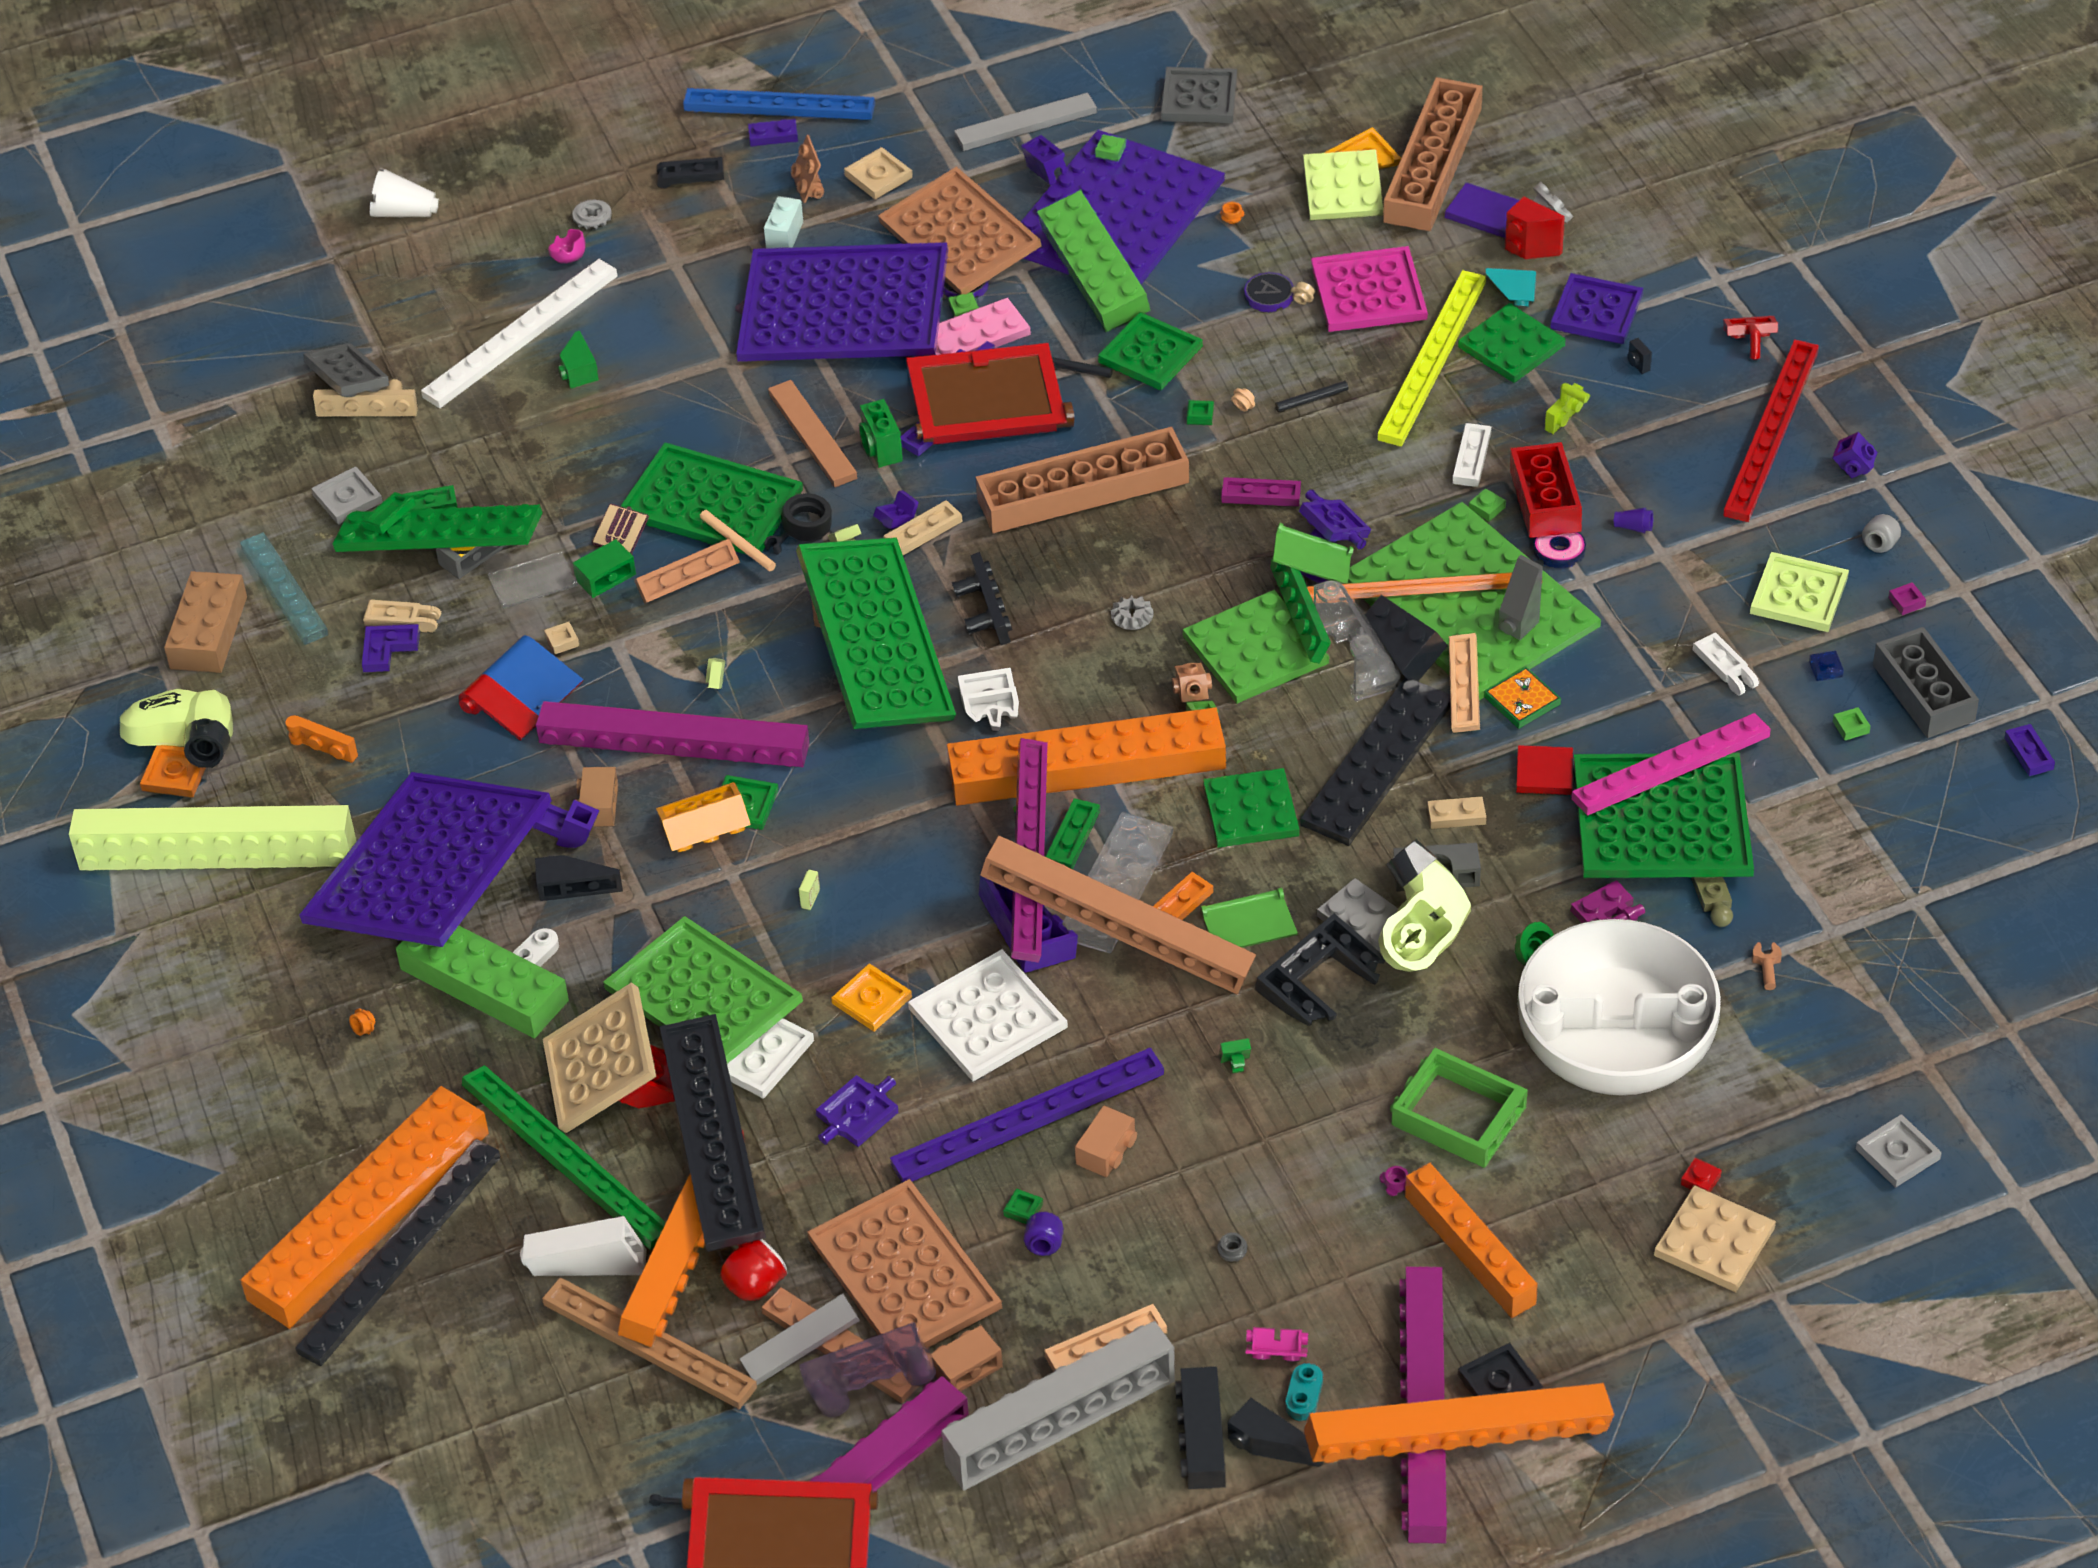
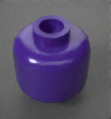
(1043, 1233)

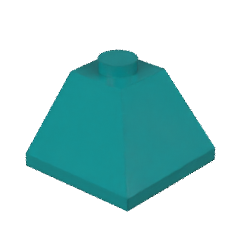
(1514, 284)

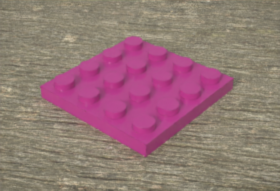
(1369, 289)

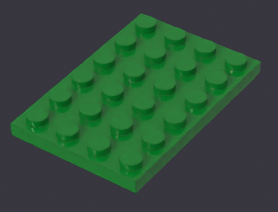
(687, 482)

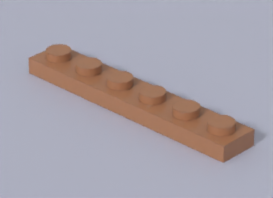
(788, 1309)

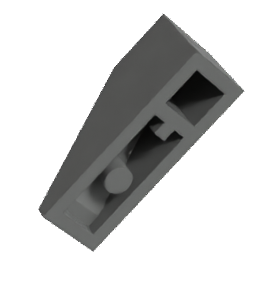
(1522, 599)

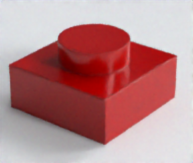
(1701, 1175)

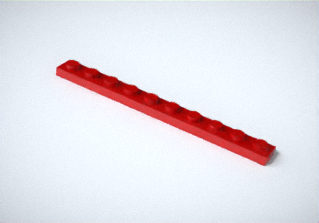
(1771, 431)

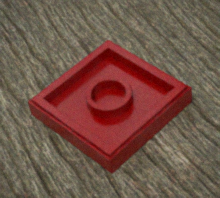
(1544, 770)

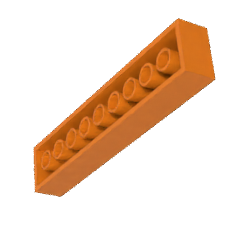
(1092, 755)
(363, 1207)

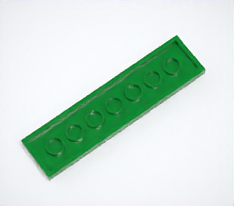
(443, 529)

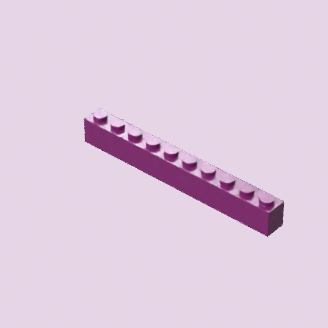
(673, 734)
(1424, 1382)

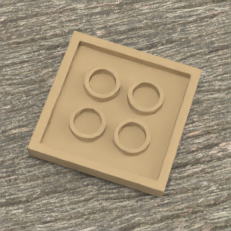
(1715, 1238)

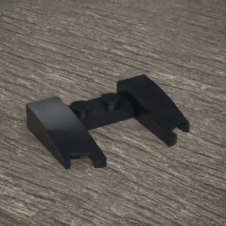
(1332, 938)

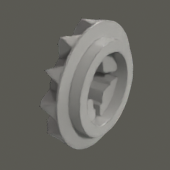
(592, 208)
(1122, 617)

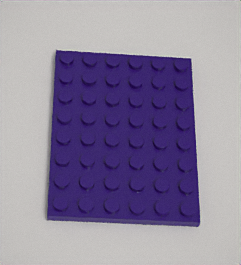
(1139, 200)
(843, 302)
(426, 859)

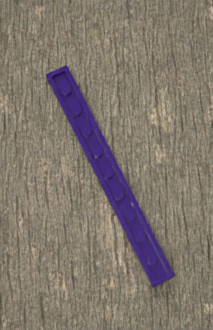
(1027, 1116)

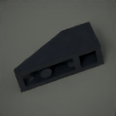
(570, 877)
(1268, 1435)

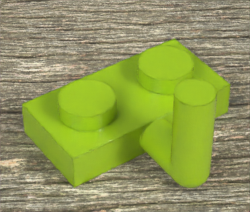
(1570, 401)

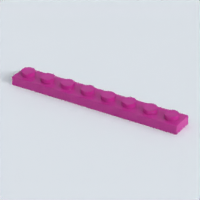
(1670, 764)

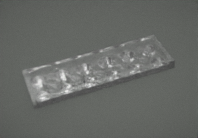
(1125, 865)

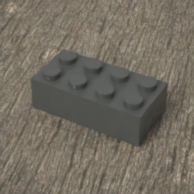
(1925, 682)

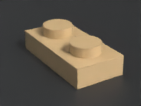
(1456, 812)

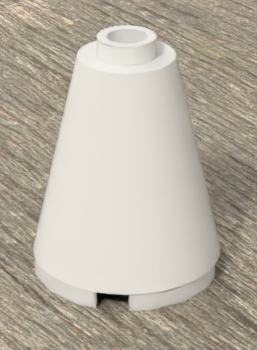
(400, 197)

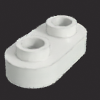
(539, 946)

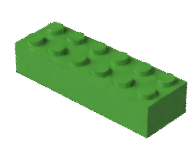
(1093, 261)
(488, 979)

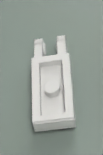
(1725, 663)

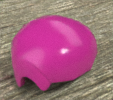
(568, 248)

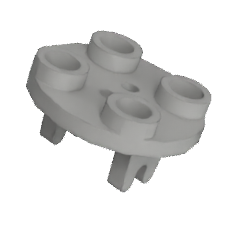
(1552, 202)

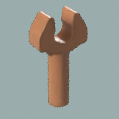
(1767, 962)

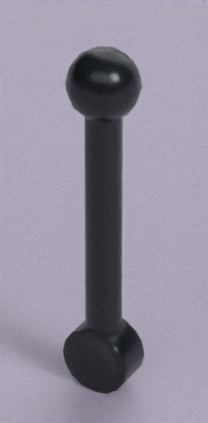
(657, 1500)

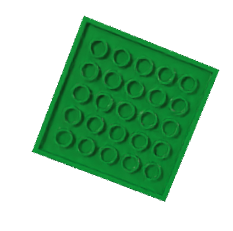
(1671, 830)

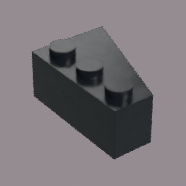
(1405, 637)

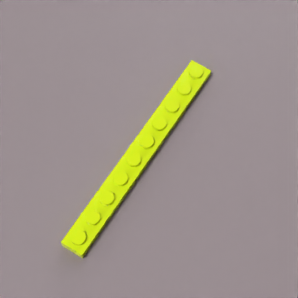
(1431, 358)

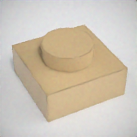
(561, 638)

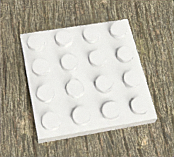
(987, 1015)

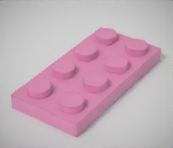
(994, 323)

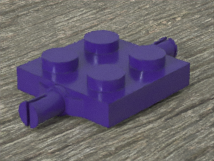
(1334, 519)
(857, 1110)

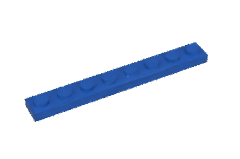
(779, 104)

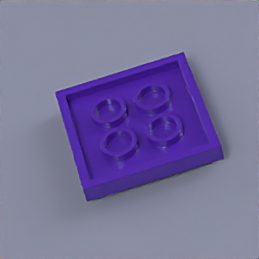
(1597, 308)

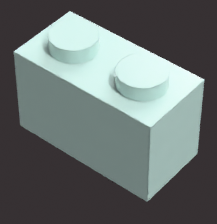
(783, 223)

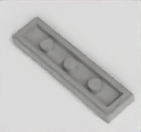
(799, 1339)

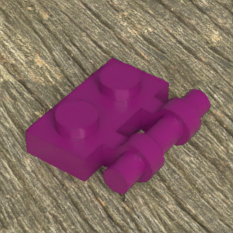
(1605, 903)

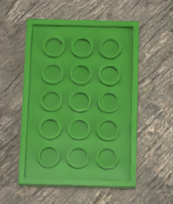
(698, 975)

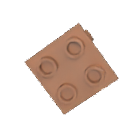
(806, 172)

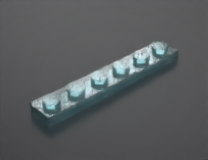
(284, 588)

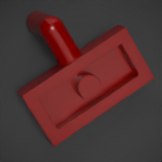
(1755, 326)

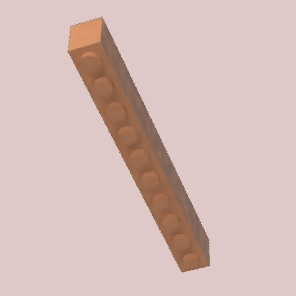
(1117, 914)

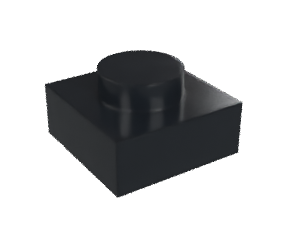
(1639, 356)

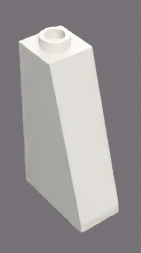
(585, 1249)

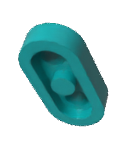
(1304, 1389)

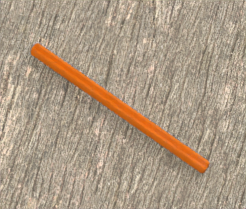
(1426, 585)

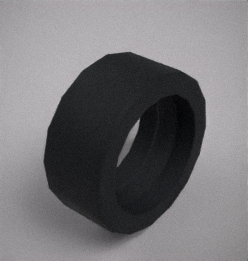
(806, 530)

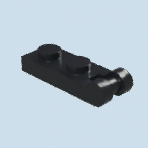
(689, 171)

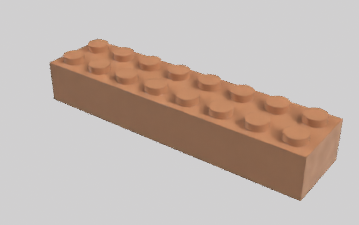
(1432, 154)
(1082, 479)

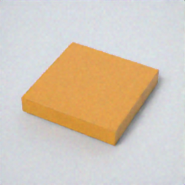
(871, 997)

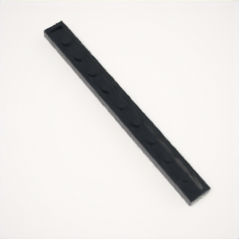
(397, 1252)

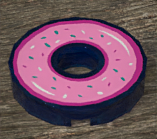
(1560, 558)

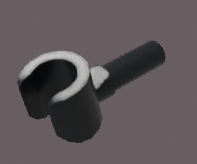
(775, 542)

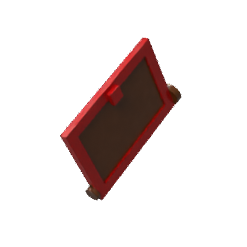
(987, 394)
(778, 1523)

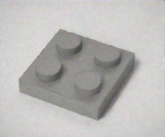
(346, 494)
(1898, 1150)

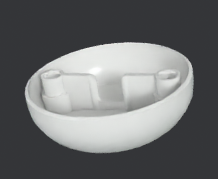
(1618, 1006)

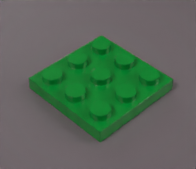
(1511, 343)
(1150, 351)
(1251, 807)

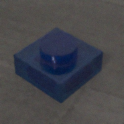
(1826, 665)

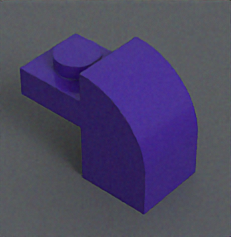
(569, 826)

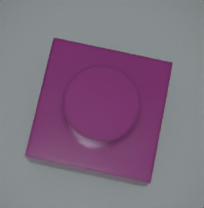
(1907, 598)

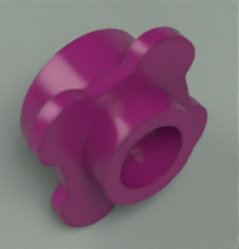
(1392, 1174)

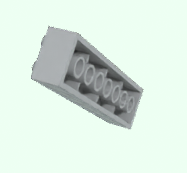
(1058, 1405)

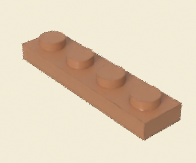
(687, 571)

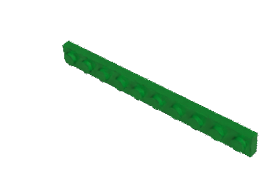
(564, 1154)

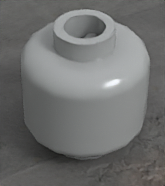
(1881, 533)

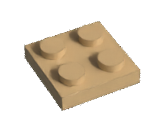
(878, 173)

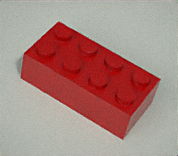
(1545, 490)

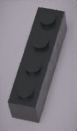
(1202, 1428)

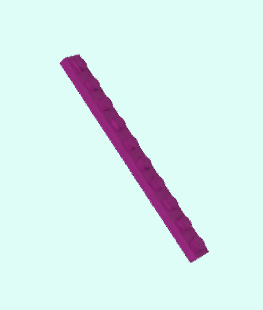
(1029, 833)

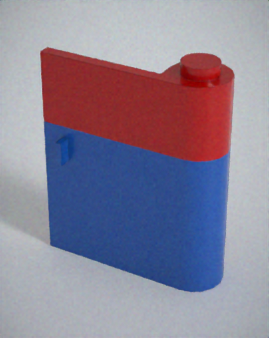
(517, 686)

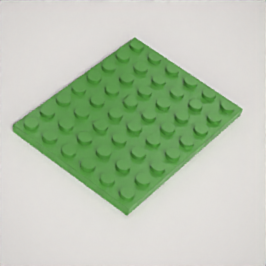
(1465, 545)

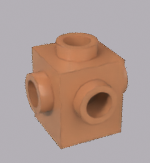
(1191, 682)

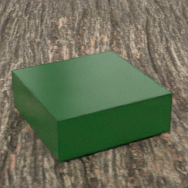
(1200, 412)
(1022, 1206)

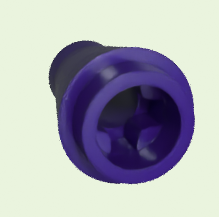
(1636, 519)

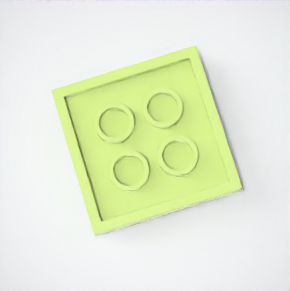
(1343, 184)
(1799, 591)

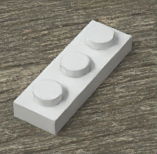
(1472, 455)

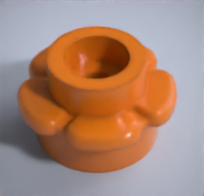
(1232, 212)
(362, 1022)

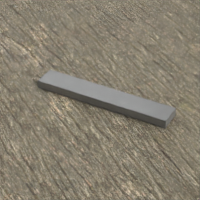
(1025, 121)

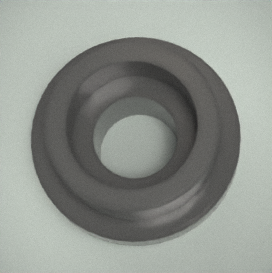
(1232, 1240)

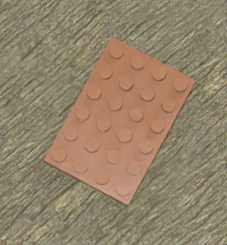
(976, 227)
(904, 1266)

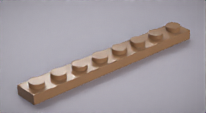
(665, 1352)

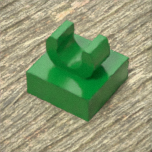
(1235, 1052)

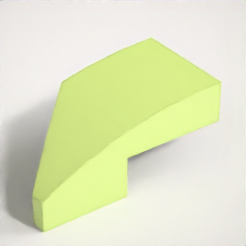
(715, 672)

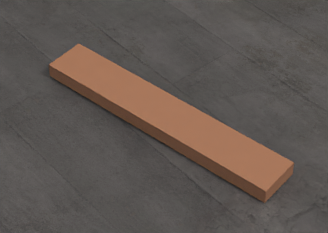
(812, 433)

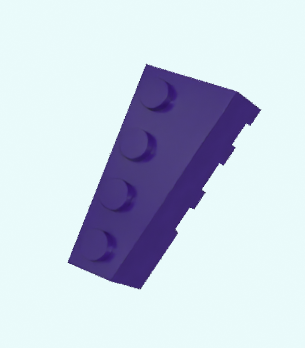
(1057, 941)

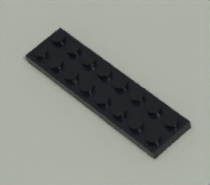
(1376, 761)

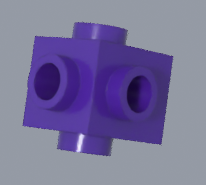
(1855, 455)

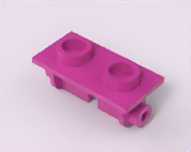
(1288, 1346)

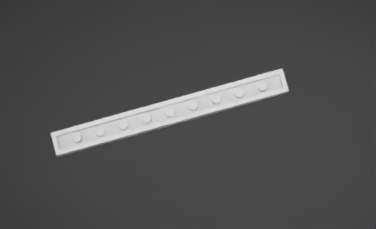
(518, 333)

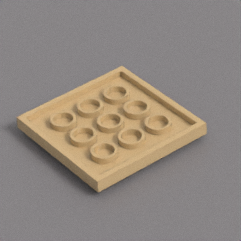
(599, 1058)

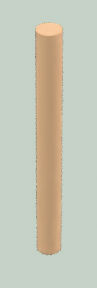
(737, 540)

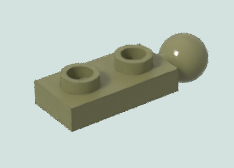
(1714, 898)

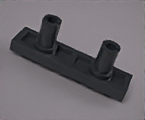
(981, 582)

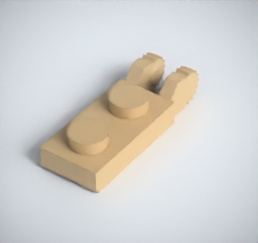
(401, 613)

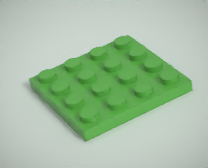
(1251, 647)

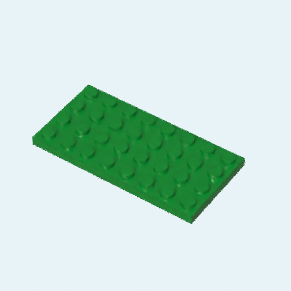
(875, 633)

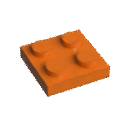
(171, 773)

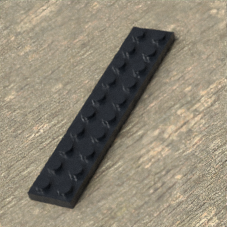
(712, 1133)

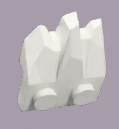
(989, 696)

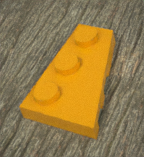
(1370, 140)

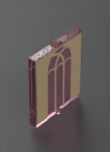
(622, 525)

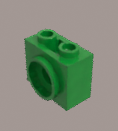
(880, 433)

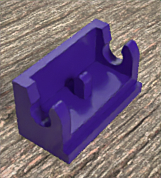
(1044, 158)

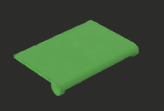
(1312, 554)
(1250, 919)

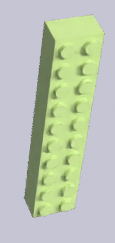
(211, 837)

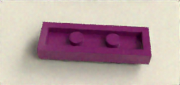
(1261, 491)

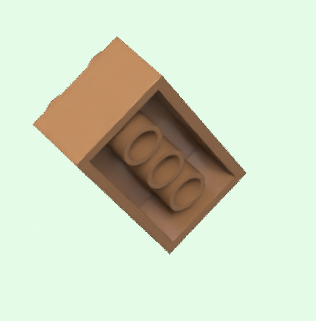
(205, 622)

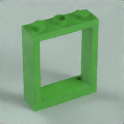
(1471, 1077)

